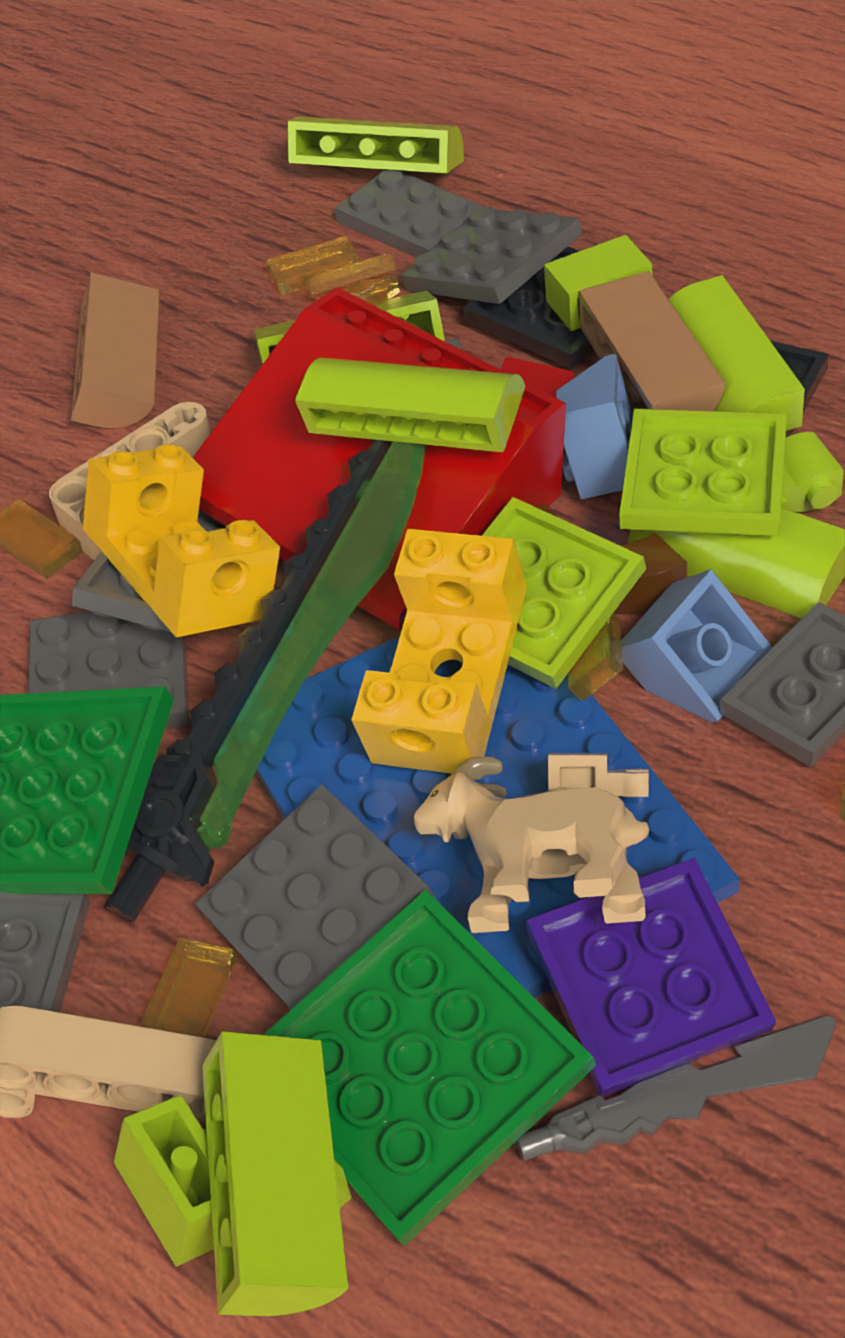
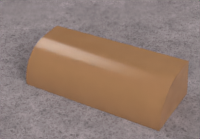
(653, 345)
(115, 353)

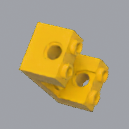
(145, 521)
(462, 607)

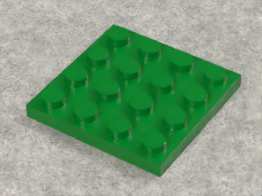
(74, 784)
(430, 1063)

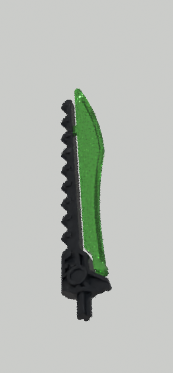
(345, 555)

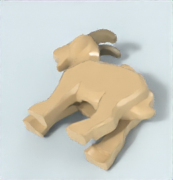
(537, 839)

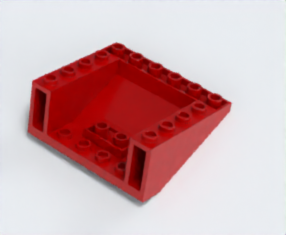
(277, 473)

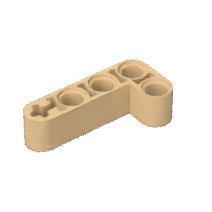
(179, 425)
(95, 1062)

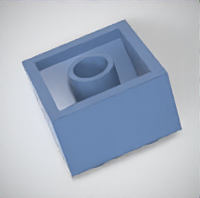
(596, 428)
(693, 645)

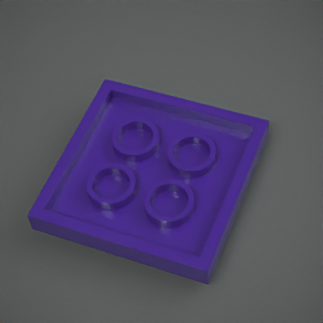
(652, 987)

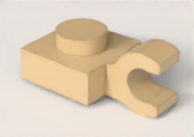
(591, 771)

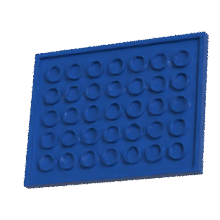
(531, 720)

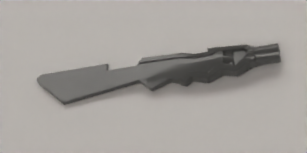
(682, 1092)

